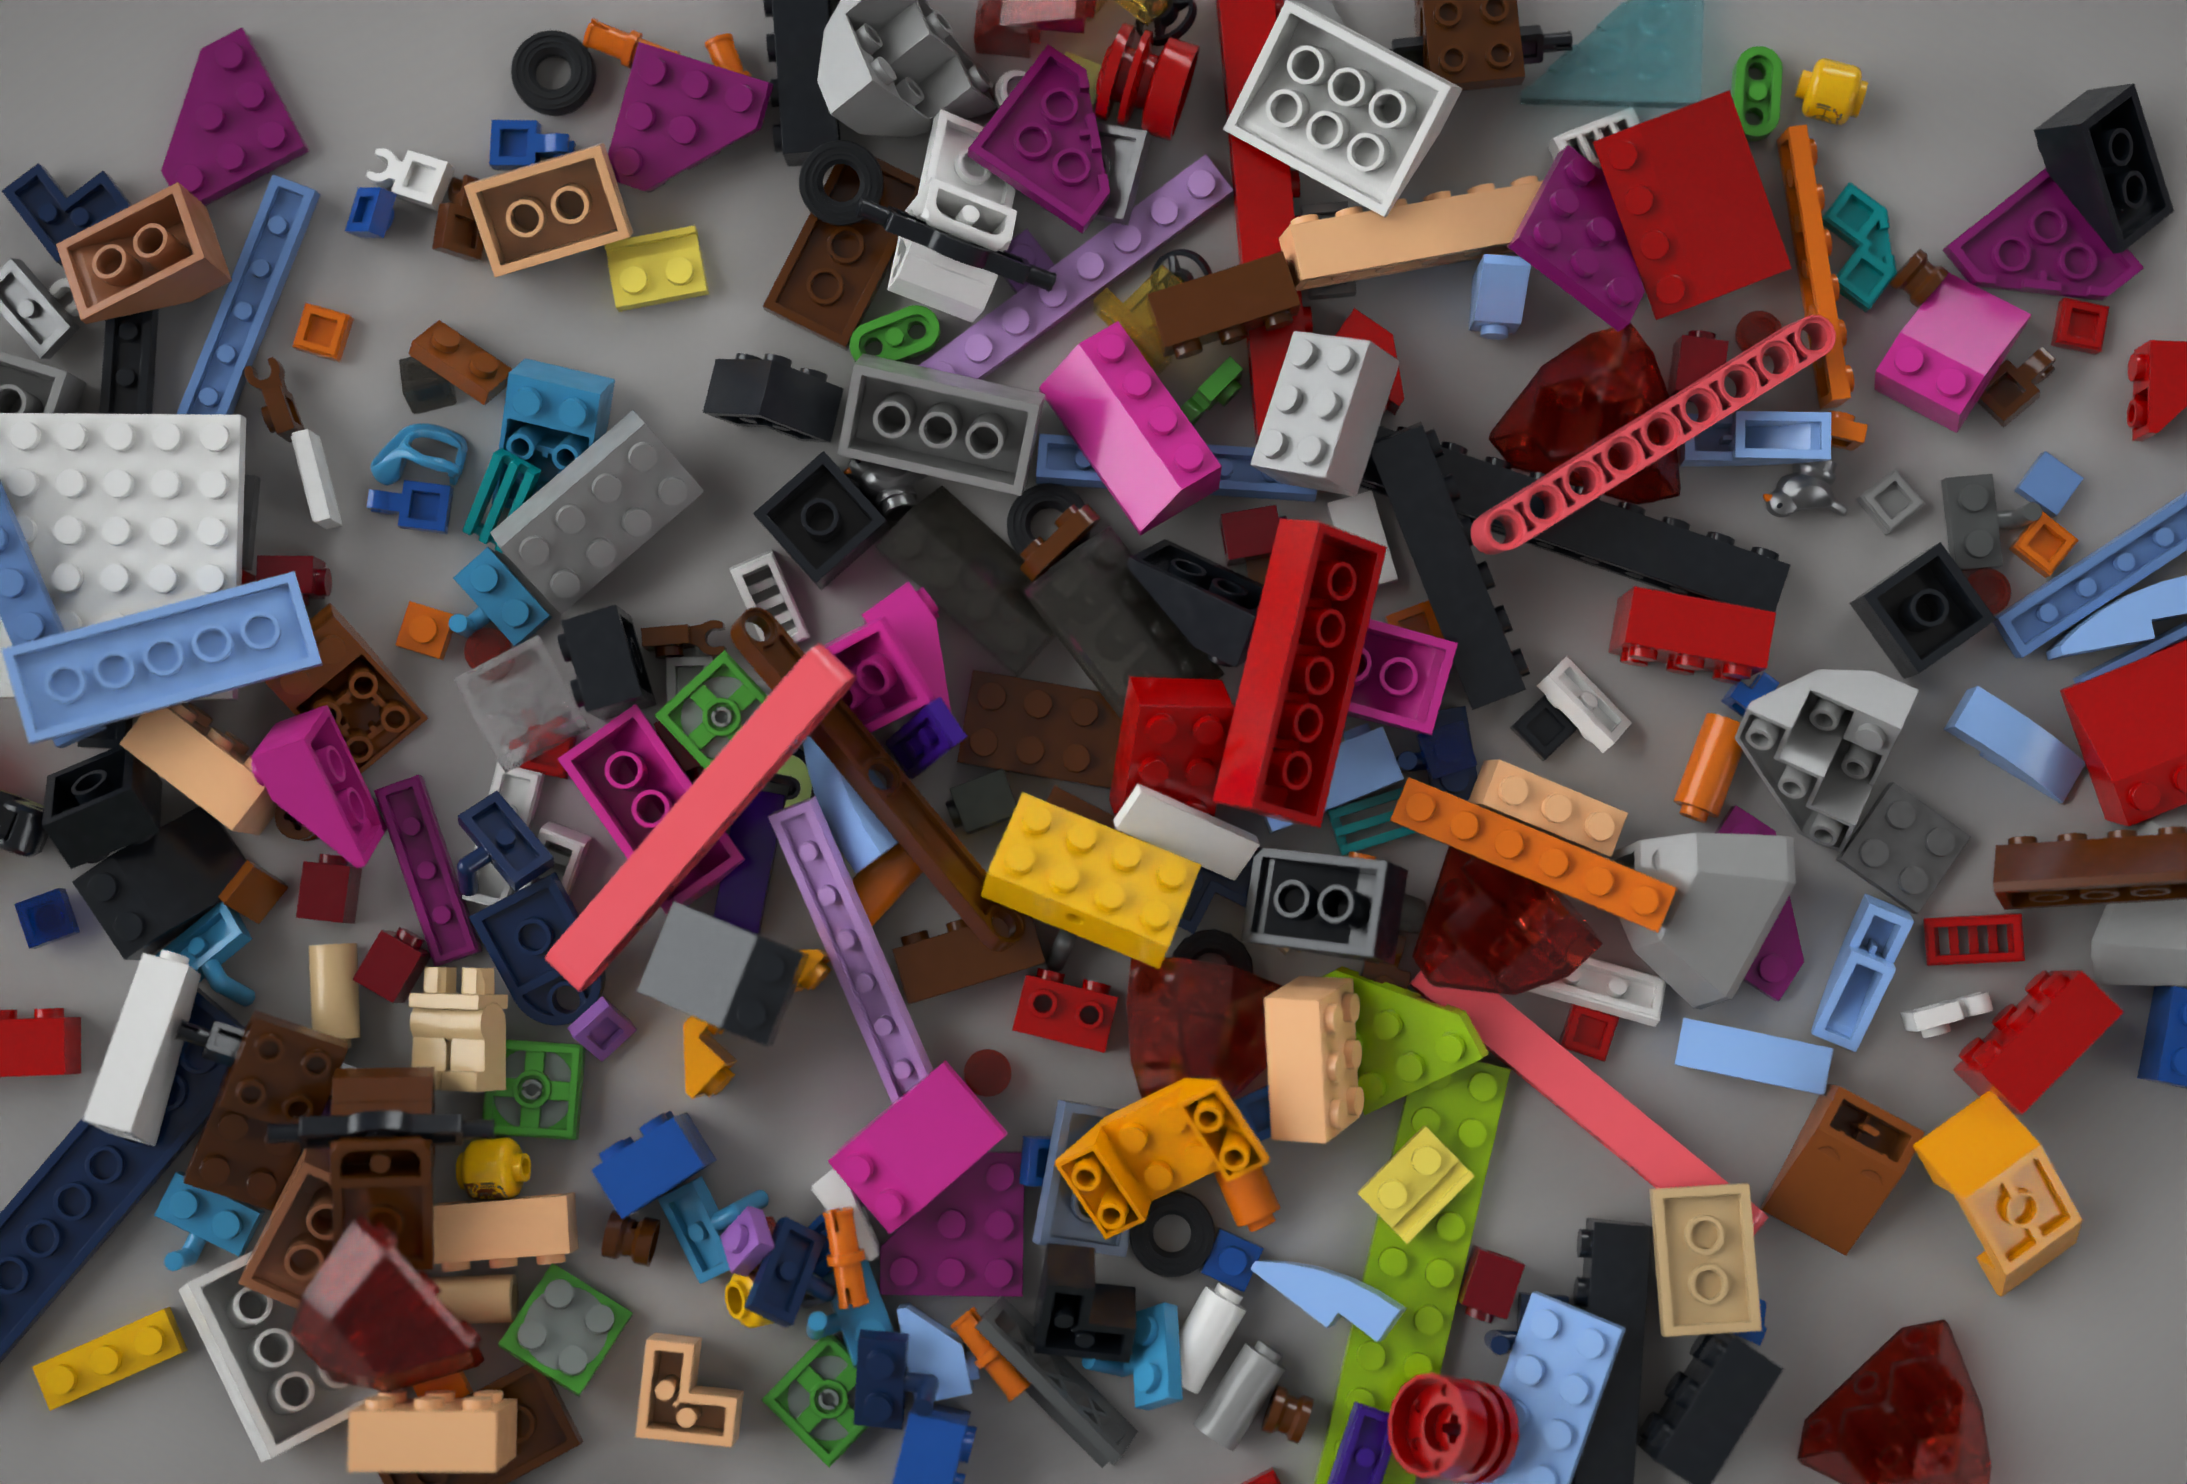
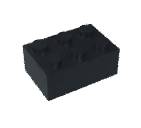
(1708, 1407)

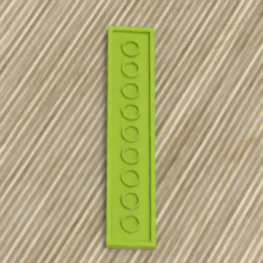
(1430, 1268)

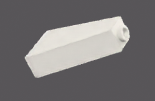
(143, 1052)

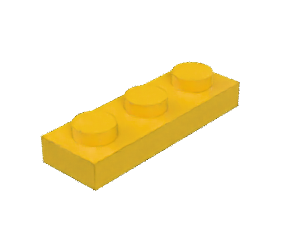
(109, 1358)

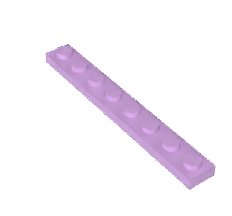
(1085, 273)
(851, 945)

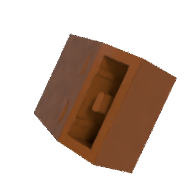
(356, 686)
(1841, 1168)

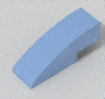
(1760, 439)
(2124, 620)
(2015, 743)
(851, 821)
(1861, 972)
(1754, 1056)
(1331, 1294)

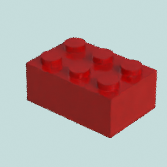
(1691, 634)
(1172, 740)
(2037, 1038)

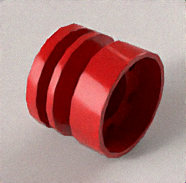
(1146, 81)
(1453, 1429)

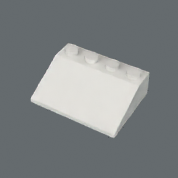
(1341, 107)
(267, 1375)

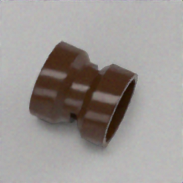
(631, 1238)

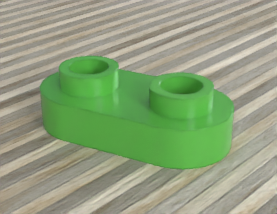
(1758, 96)
(893, 334)

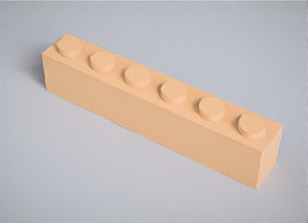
(1411, 236)

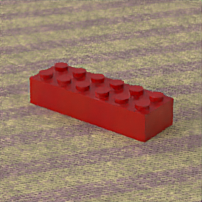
(1300, 672)

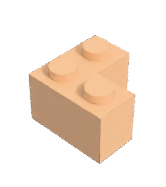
(673, 1403)

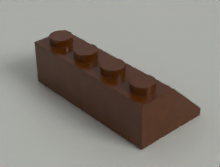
(2092, 870)

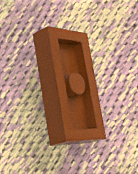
(460, 362)

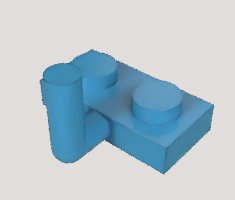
(500, 600)
(210, 944)
(206, 1218)
(700, 1223)
(851, 1320)
(1153, 1360)

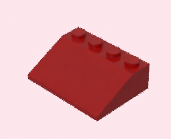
(1692, 205)
(2135, 734)

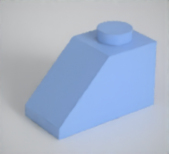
(1498, 295)
(937, 1352)

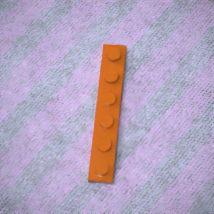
(1812, 248)
(1534, 855)

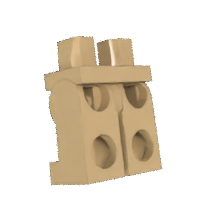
(460, 1031)

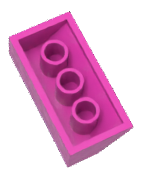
(1131, 429)
(633, 786)

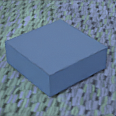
(2048, 484)

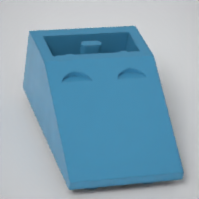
(551, 417)

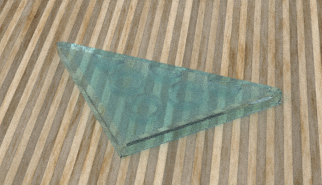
(1634, 58)

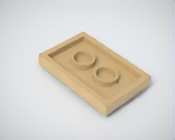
(1705, 1259)

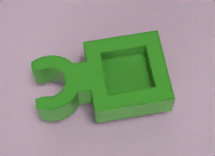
(1219, 387)

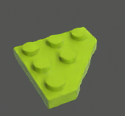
(1406, 1040)

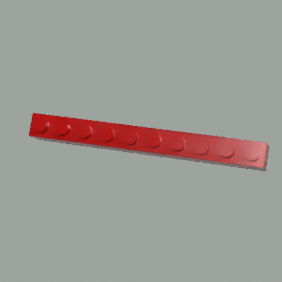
(1261, 190)

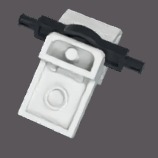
(954, 228)

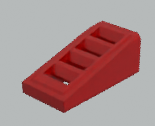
(2014, 939)

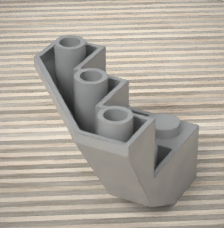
(895, 67)
(1825, 745)
(1721, 909)
(2144, 939)

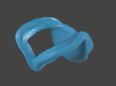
(392, 459)

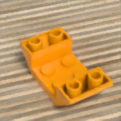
(707, 1061)
(1156, 1150)
(2003, 1190)

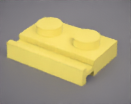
(656, 268)
(1415, 1184)

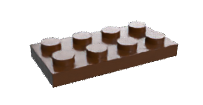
(839, 268)
(1040, 730)
(542, 1432)

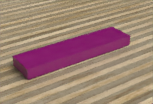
(428, 870)

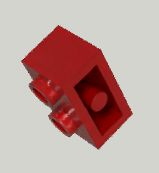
(1065, 1011)

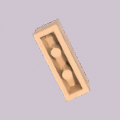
(1548, 807)
(505, 1231)

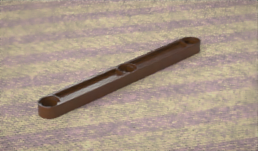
(899, 806)

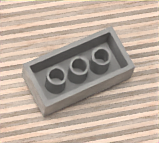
(940, 424)
(596, 512)

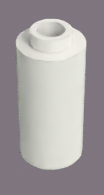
(1207, 1333)

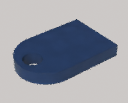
(519, 936)

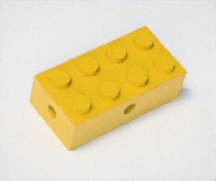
(1090, 880)

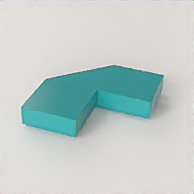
(1865, 227)

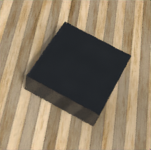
(1543, 728)

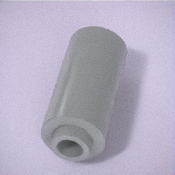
(1240, 1394)

